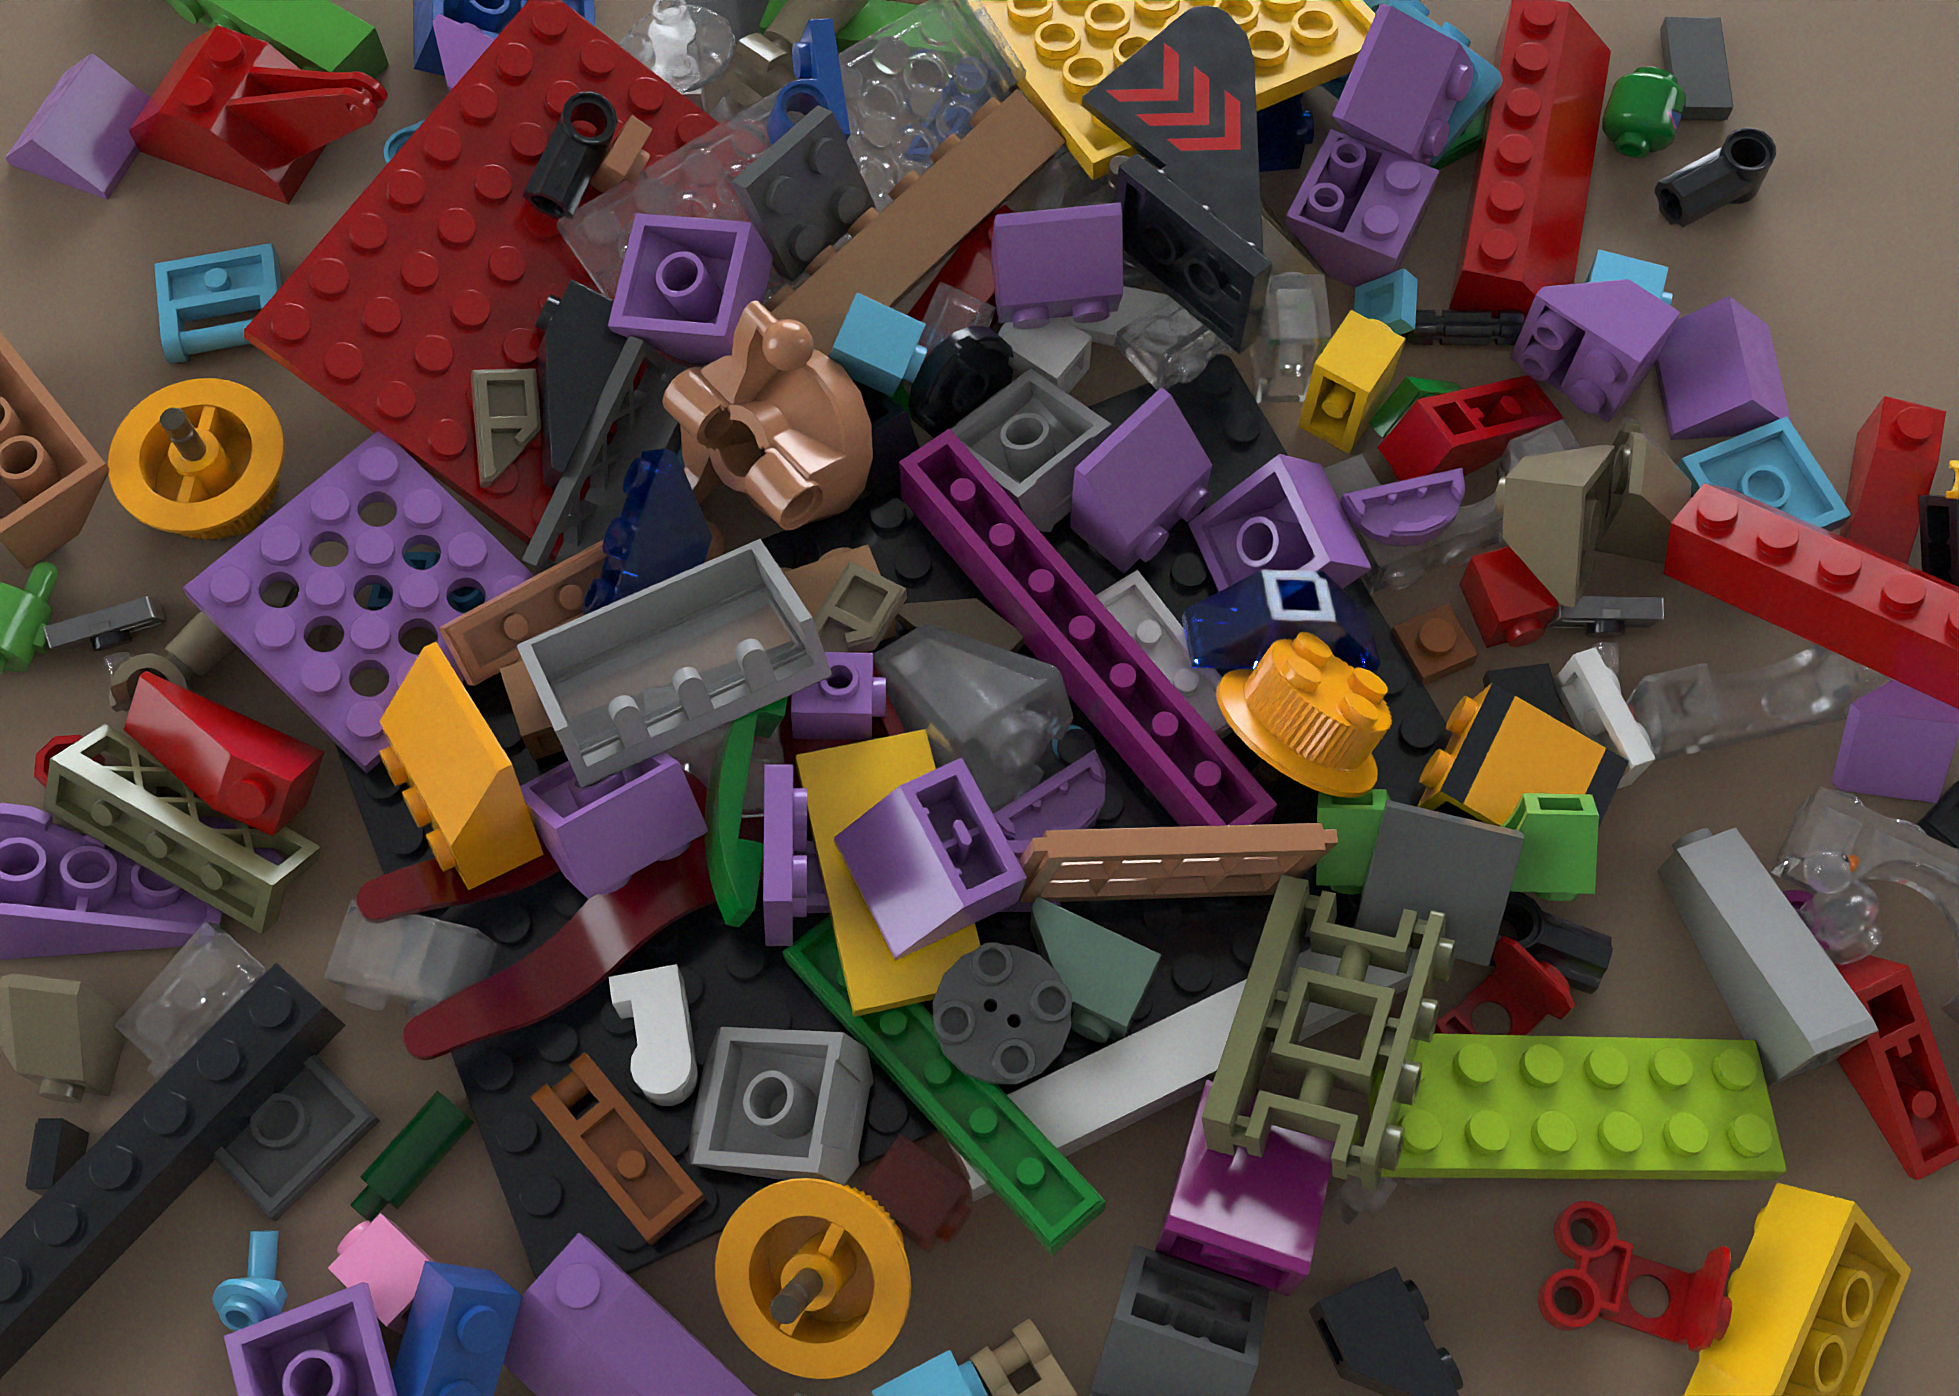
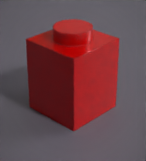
(1506, 599)

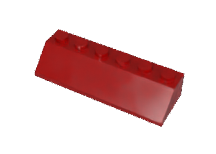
(1532, 159)
(1820, 588)

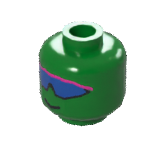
(1644, 111)

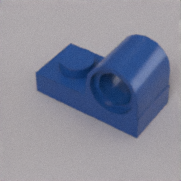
(817, 82)

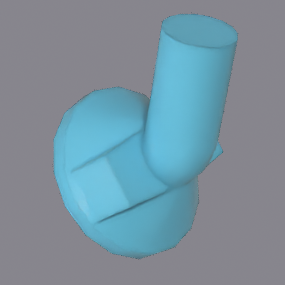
(258, 1296)

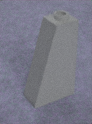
(1763, 956)

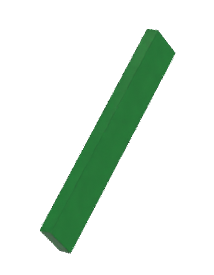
(969, 1113)

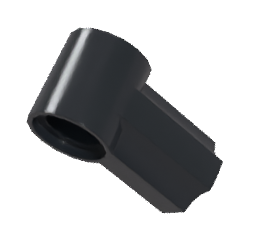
(570, 157)
(1722, 177)
(1569, 947)

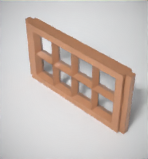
(1169, 861)

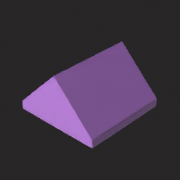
(83, 129)
(1719, 374)
(1897, 744)

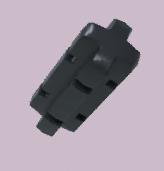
(1466, 327)

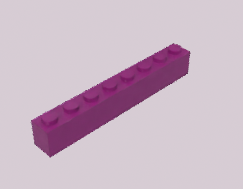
(1077, 634)

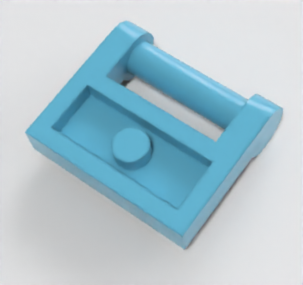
(212, 288)

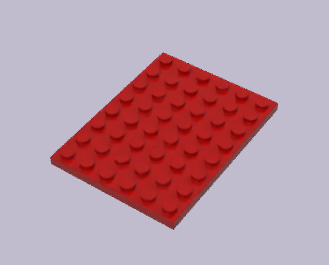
(452, 264)

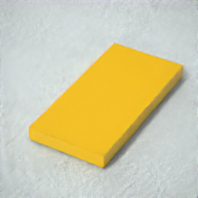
(840, 789)

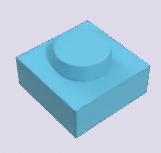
(1389, 300)

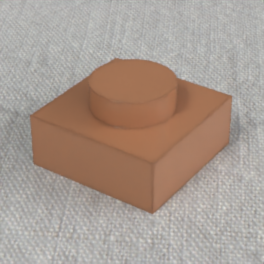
(624, 156)

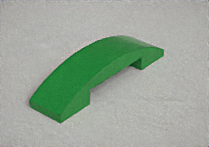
(732, 861)

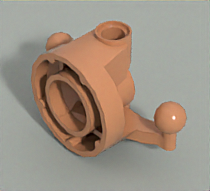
(773, 425)

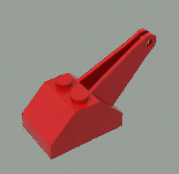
(251, 113)

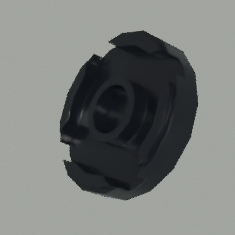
(959, 378)

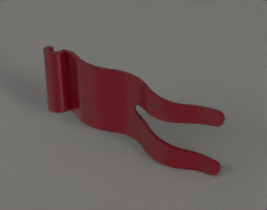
(589, 944)

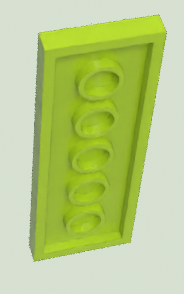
(1588, 1109)

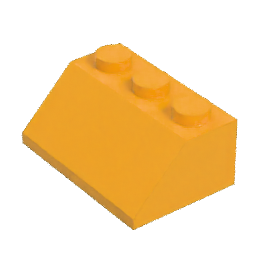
(456, 774)

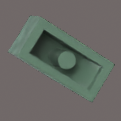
(1099, 968)

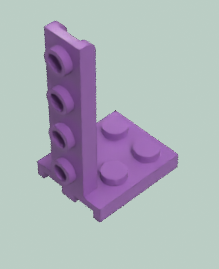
(790, 862)

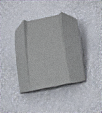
(1031, 443)
(781, 1104)

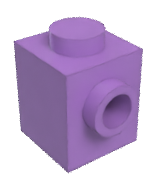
(842, 703)

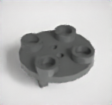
(1021, 987)

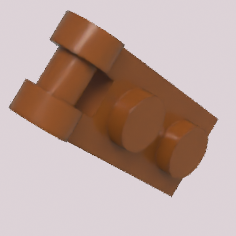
(620, 1150)

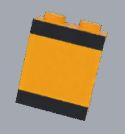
(1510, 750)

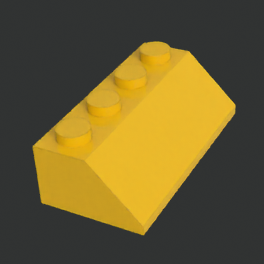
(1805, 1302)

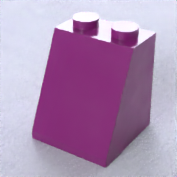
(1246, 1210)

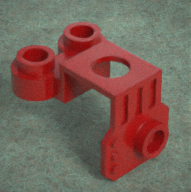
(1518, 985)
(1606, 1269)

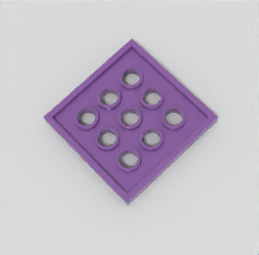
(282, 551)

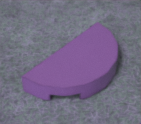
(1408, 509)
(1060, 803)

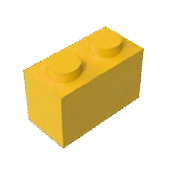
(1350, 381)

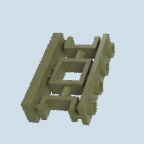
(1276, 1016)

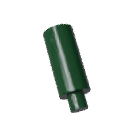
(411, 1156)

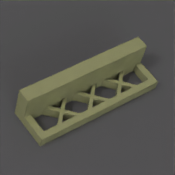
(167, 832)

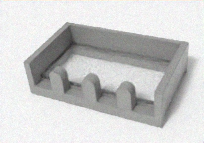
(674, 661)

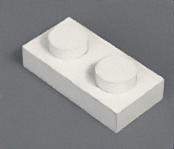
(1600, 713)

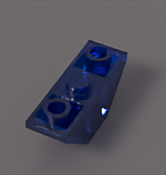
(656, 533)
(1270, 605)

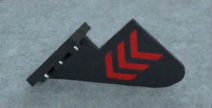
(1198, 216)

